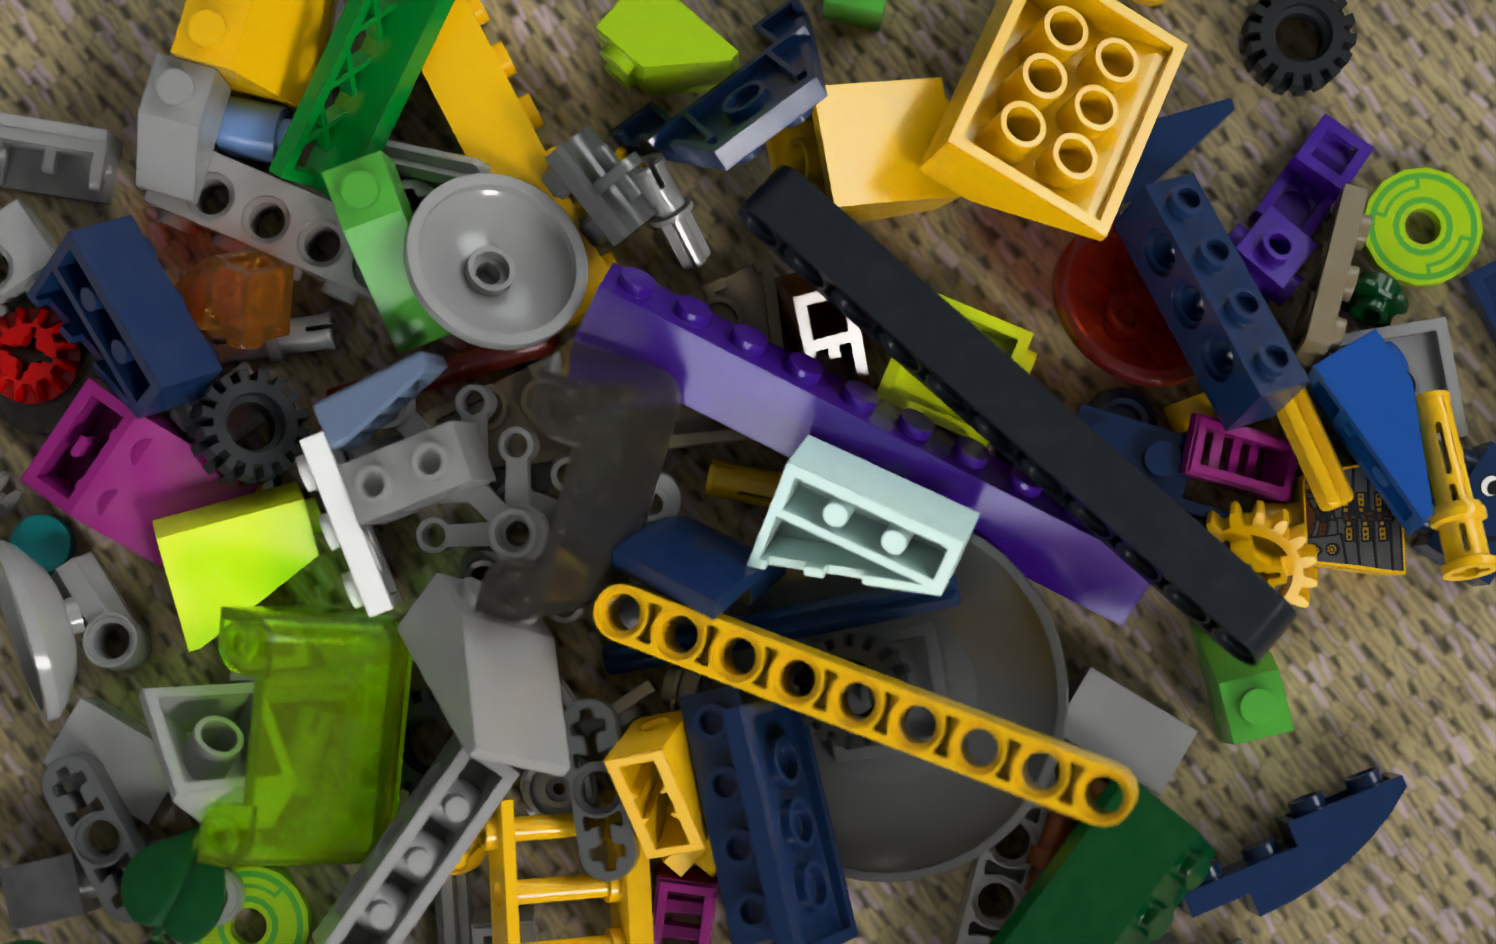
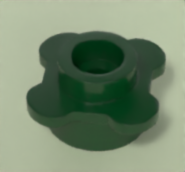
(1375, 300)

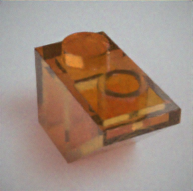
(240, 296)

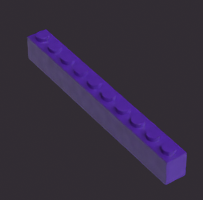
(786, 396)

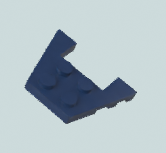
(745, 108)

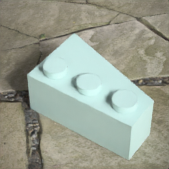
(861, 523)

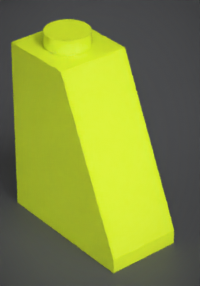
(234, 554)

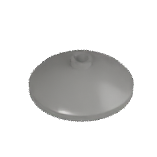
(514, 238)
(39, 629)

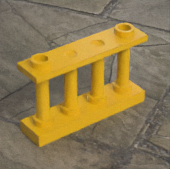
(628, 896)

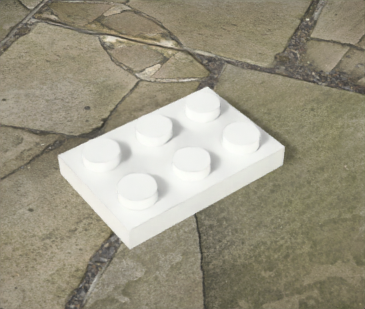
(369, 578)

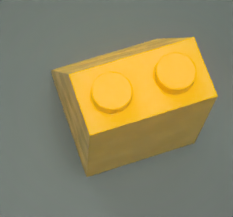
(256, 45)
(868, 146)

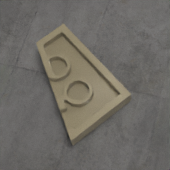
(1334, 277)

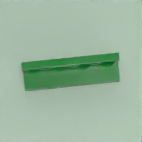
(371, 84)

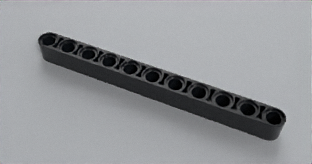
(1017, 415)

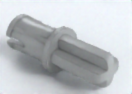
(673, 212)

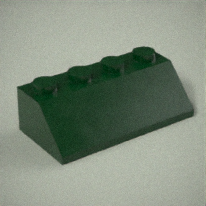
(1113, 879)

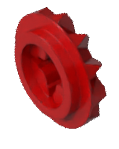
(43, 380)

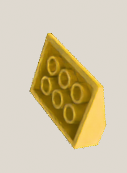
(1055, 111)

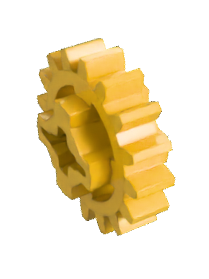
(1270, 548)

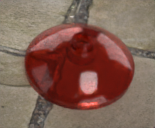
(1114, 314)

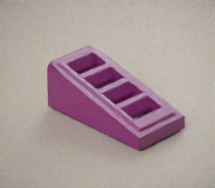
(1276, 468)
(694, 882)

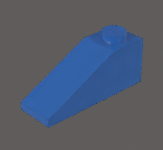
(1374, 413)

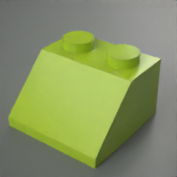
(663, 48)

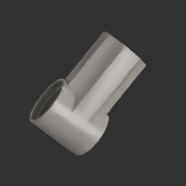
(102, 612)

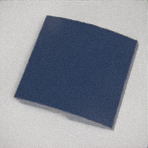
(693, 565)

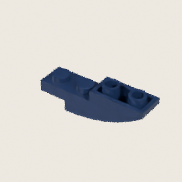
(1318, 840)

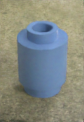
(252, 129)

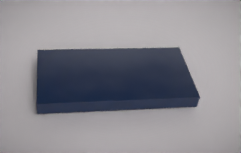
(789, 824)

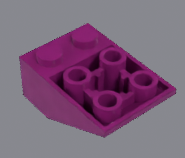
(123, 470)

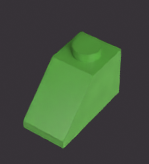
(1243, 698)

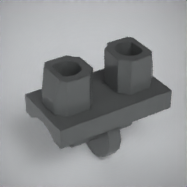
(600, 185)

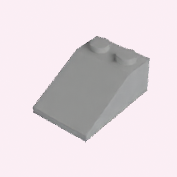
(489, 677)

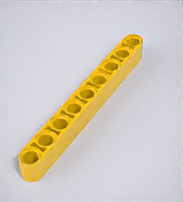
(893, 698)

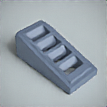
(367, 405)

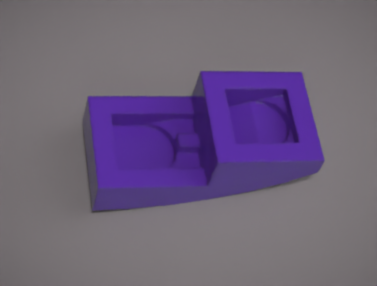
(1315, 175)

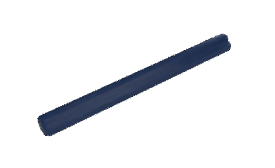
(803, 621)

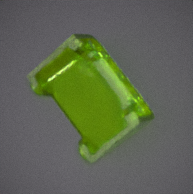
(319, 737)

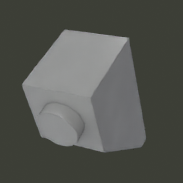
(178, 127)

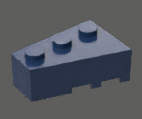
(128, 316)

